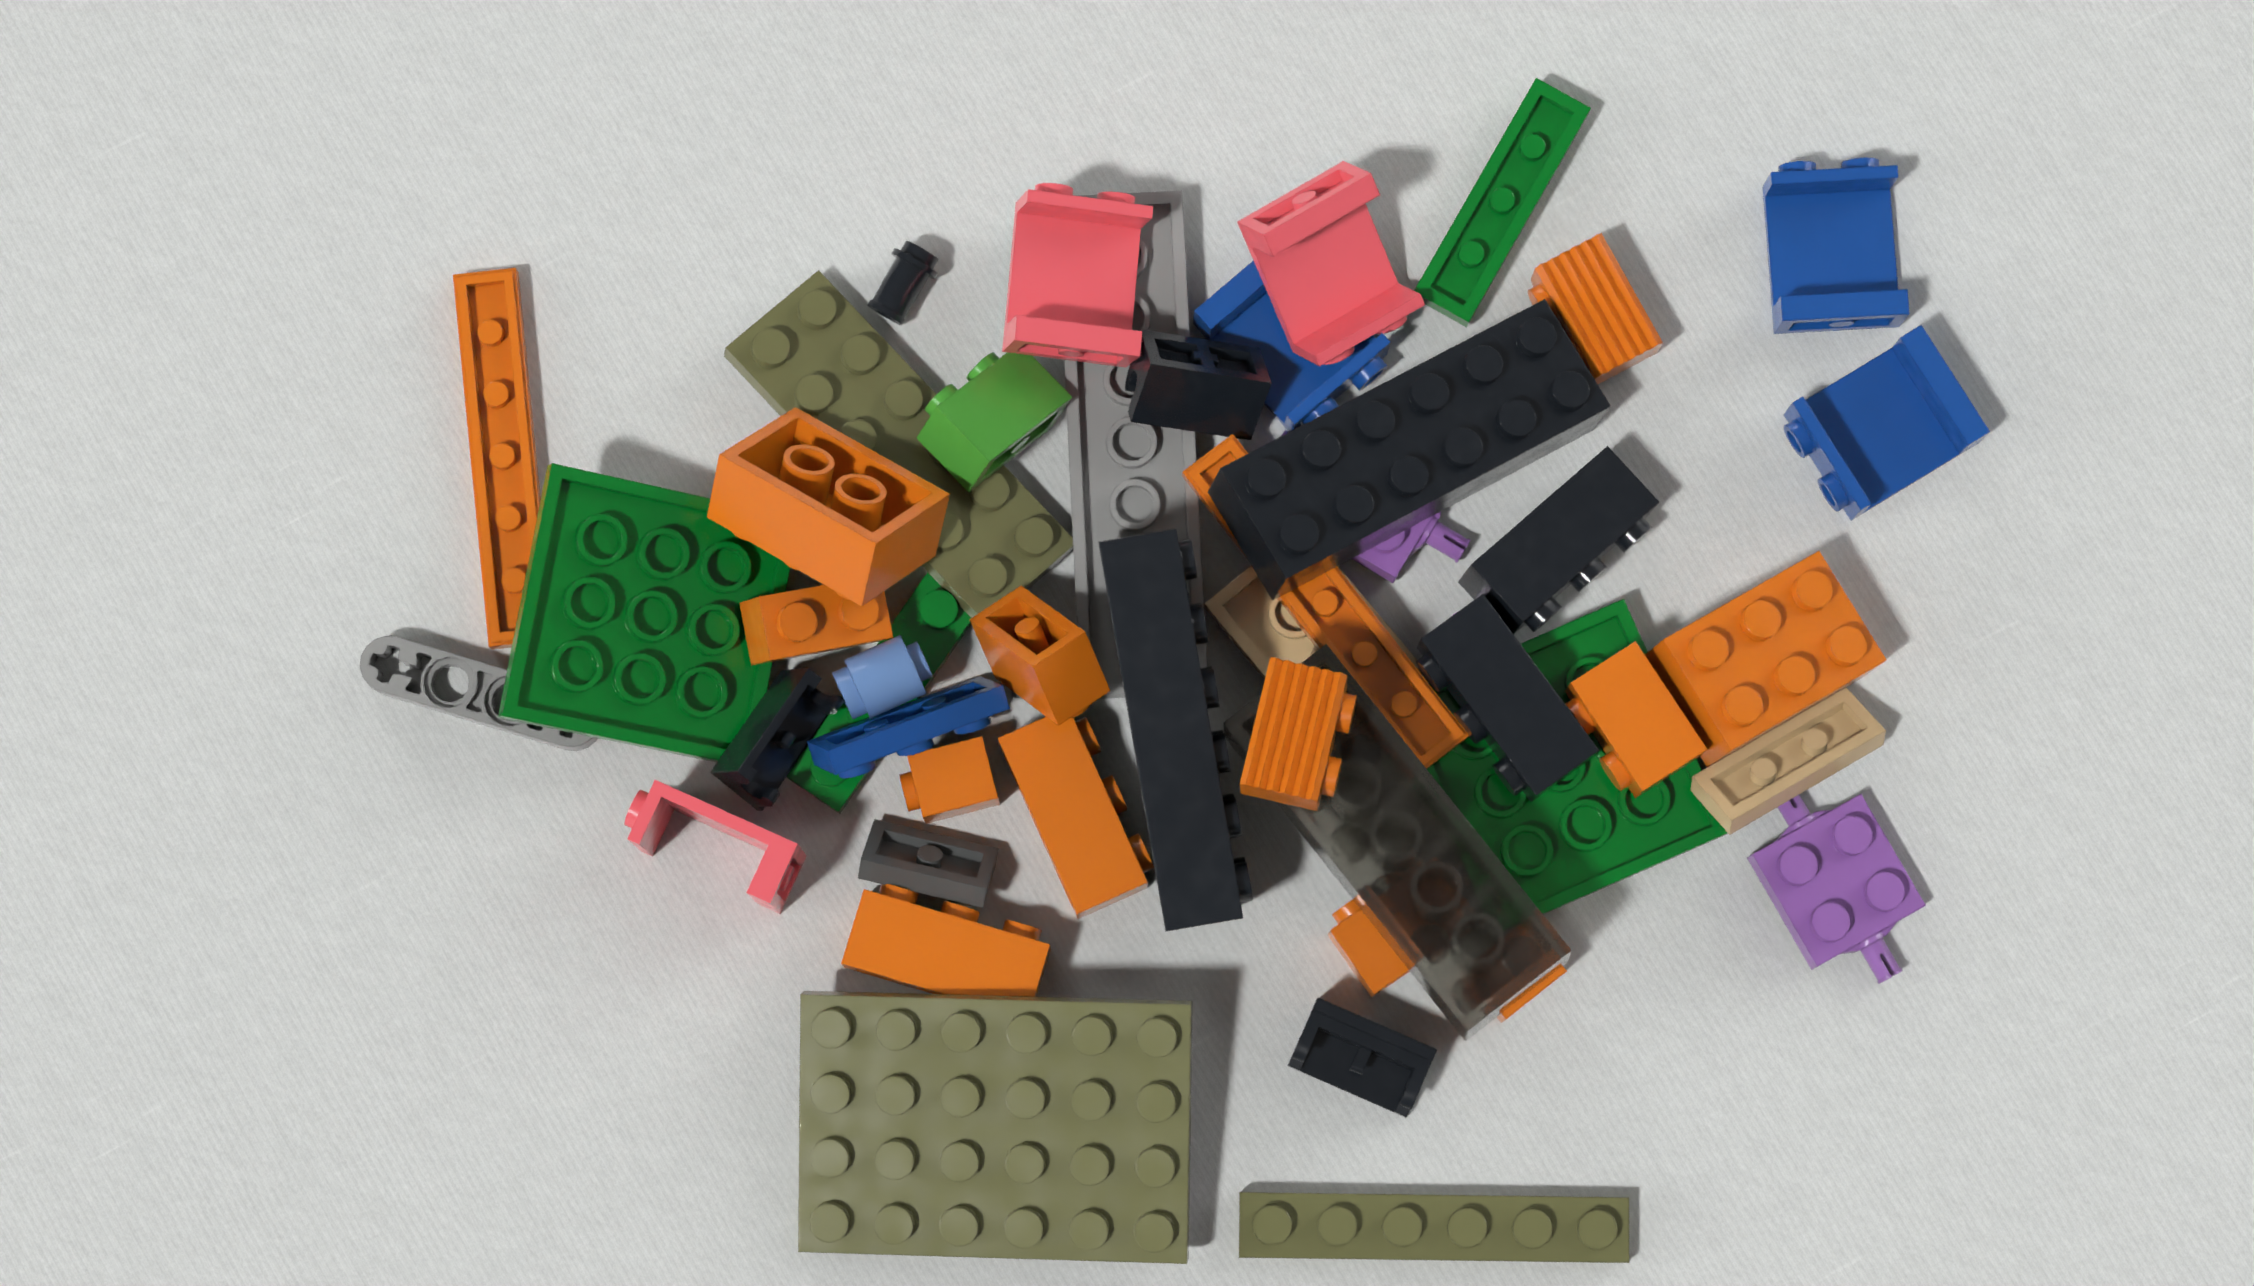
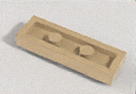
(1787, 760)

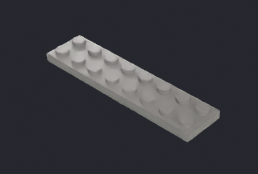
(1124, 471)

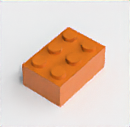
(827, 506)
(1765, 657)

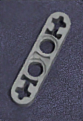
(474, 706)

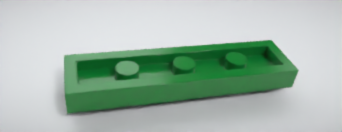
(1501, 202)
(937, 626)

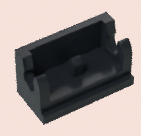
(1197, 385)
(775, 736)
(1362, 1057)

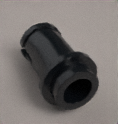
(903, 282)

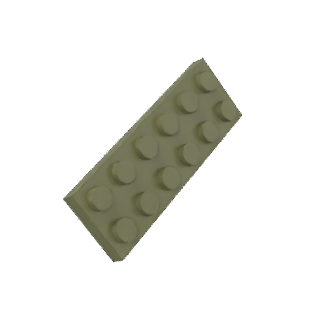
(837, 368)

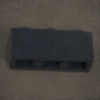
(1562, 542)
(1504, 700)

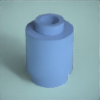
(882, 677)

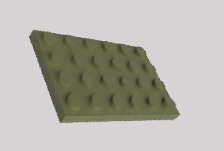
(995, 1126)

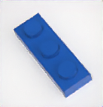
(909, 727)

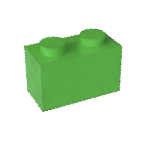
(991, 416)

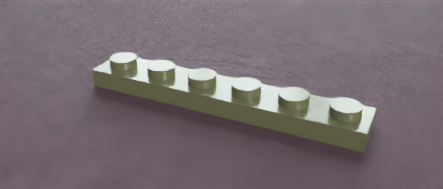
(1434, 1227)

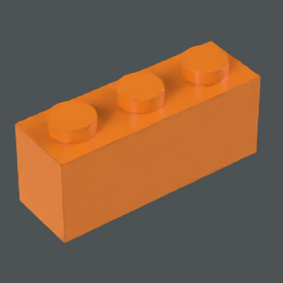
(1076, 813)
(943, 948)

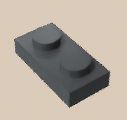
(928, 863)

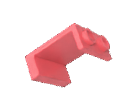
(1327, 265)
(1074, 276)
(782, 857)

